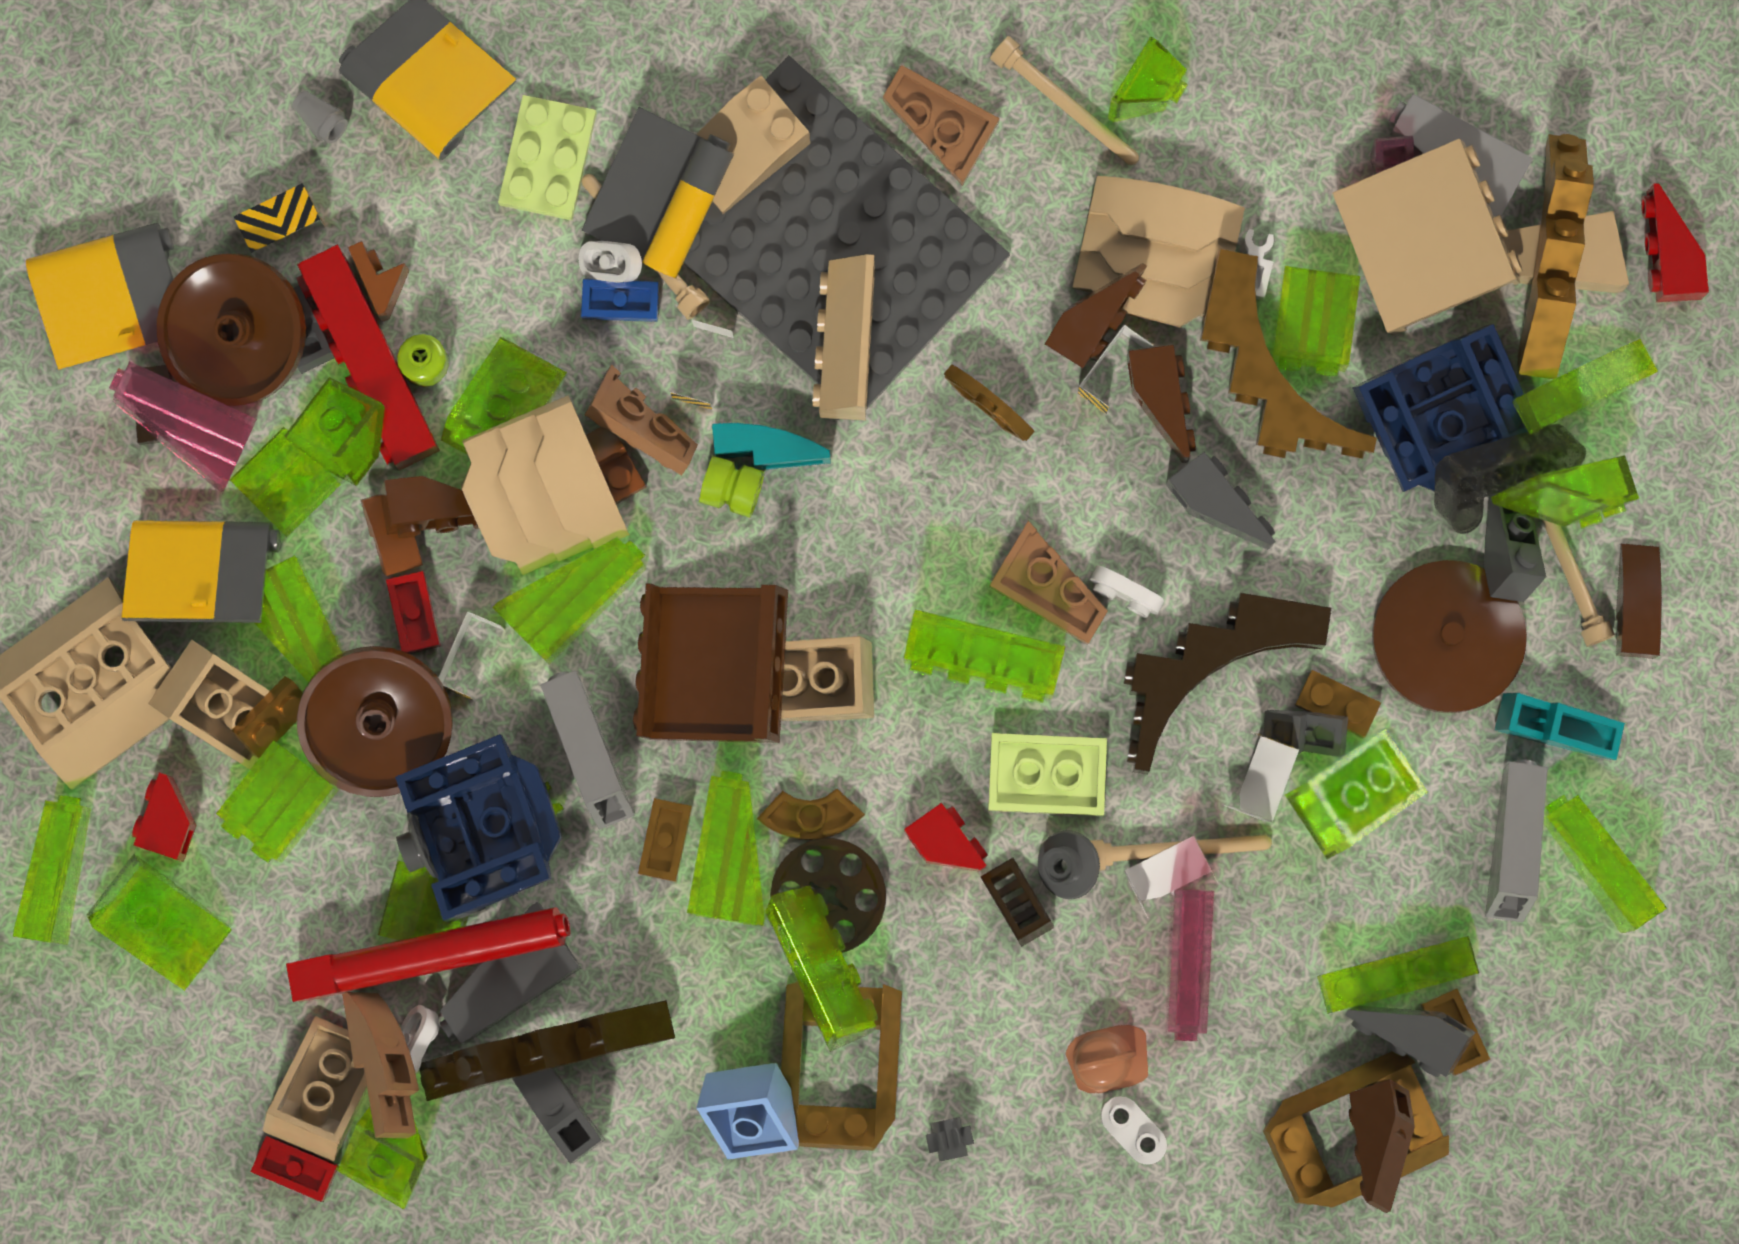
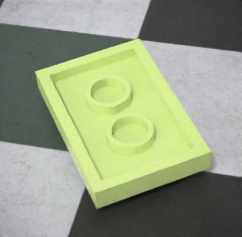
(547, 157)
(1047, 774)

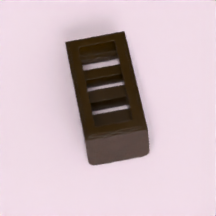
(1034, 929)

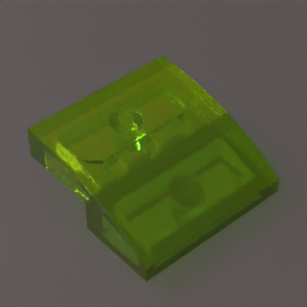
(284, 483)
(412, 906)

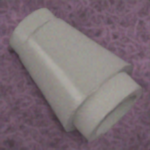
(322, 118)

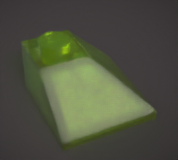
(1150, 84)
(340, 430)
(384, 1164)

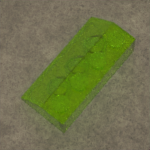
(983, 655)
(820, 966)

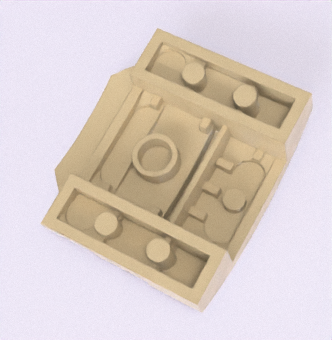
(1169, 232)
(539, 488)

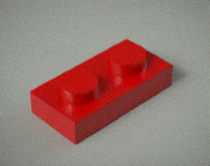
(413, 612)
(294, 1168)

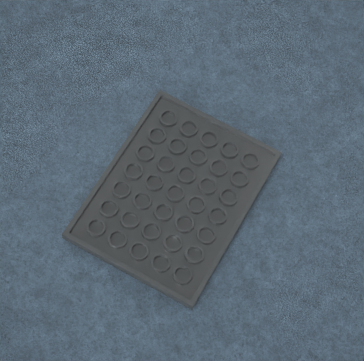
(838, 202)

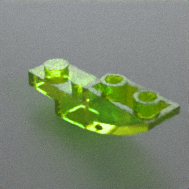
(1398, 974)

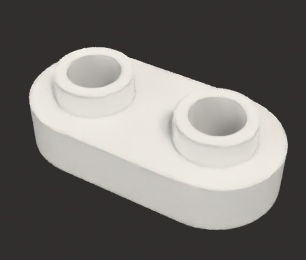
(610, 261)
(1140, 599)
(419, 1030)
(1133, 1130)

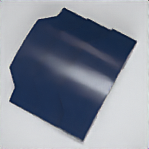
(1442, 404)
(482, 824)

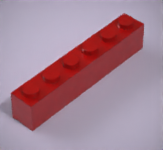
(366, 354)

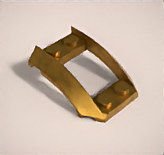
(844, 1125)
(1296, 1149)

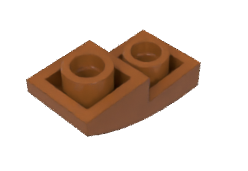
(394, 552)

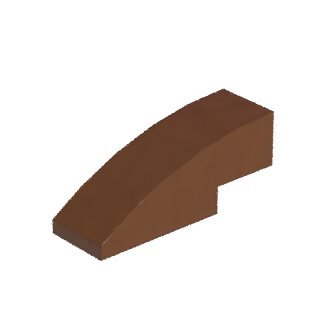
(1639, 602)

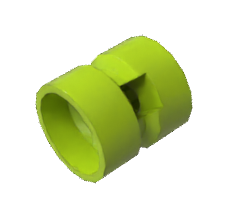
(730, 486)

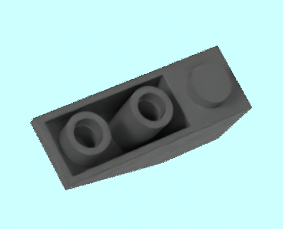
(1212, 499)
(1512, 554)
(1425, 1035)
(560, 1113)

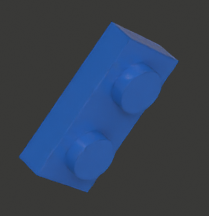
(620, 300)

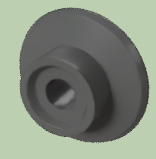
(414, 848)
(1081, 863)

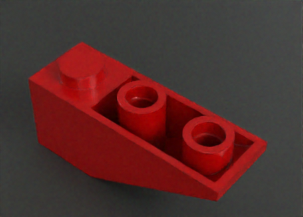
(1677, 258)

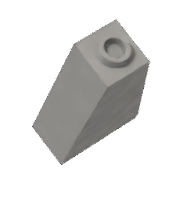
(1435, 127)
(586, 749)
(1517, 842)

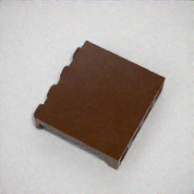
(711, 664)

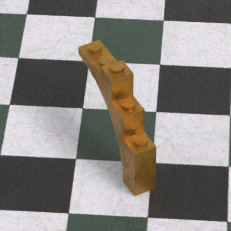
(1559, 255)
(1286, 416)

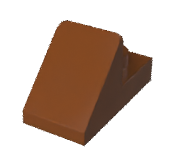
(382, 287)
(615, 464)

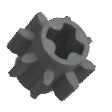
(949, 1139)

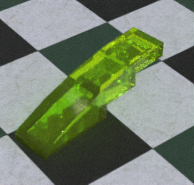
(1584, 386)

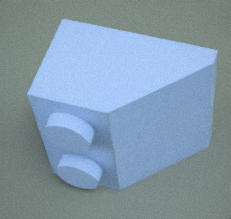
(749, 1111)

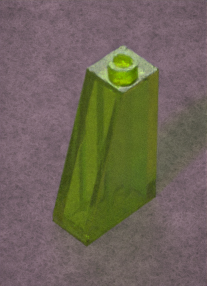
(568, 600)
(296, 618)
(727, 860)
(1602, 864)
(54, 872)

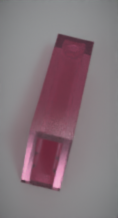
(186, 422)
(1188, 963)

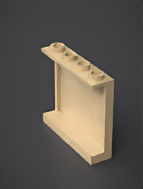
(1427, 235)

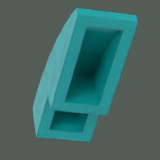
(767, 445)
(1559, 726)

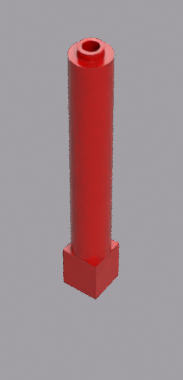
(427, 954)

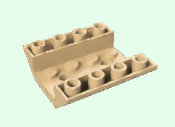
(101, 705)

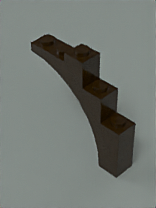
(1258, 626)
(546, 1049)

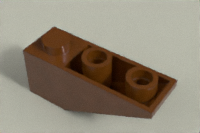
(1085, 323)
(1156, 387)
(423, 504)
(1383, 1136)

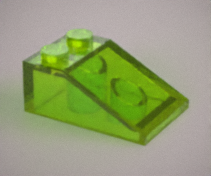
(501, 390)
(1574, 493)
(1356, 794)
(158, 922)

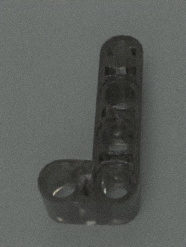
(1493, 467)

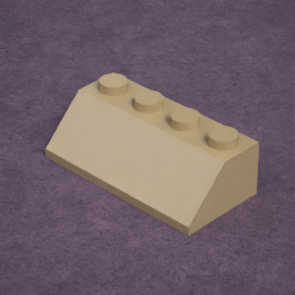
(846, 338)

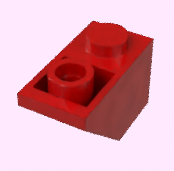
(166, 822)
(943, 843)

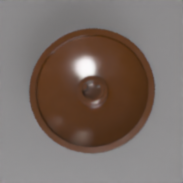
(231, 329)
(1446, 638)
(373, 719)

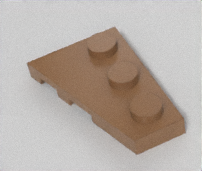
(941, 120)
(631, 419)
(1047, 587)

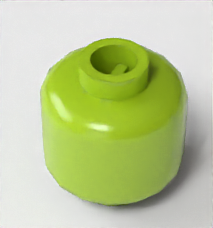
(423, 372)

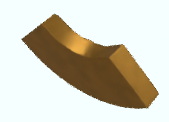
(988, 403)
(811, 818)

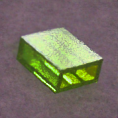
(1315, 320)
(276, 803)

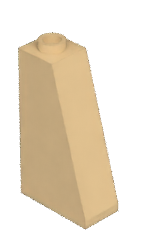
(1602, 259)

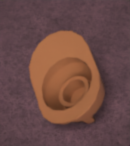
(1109, 1058)

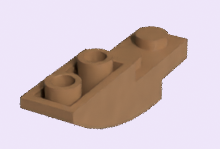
(387, 1063)

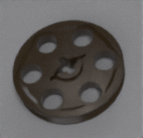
(847, 886)

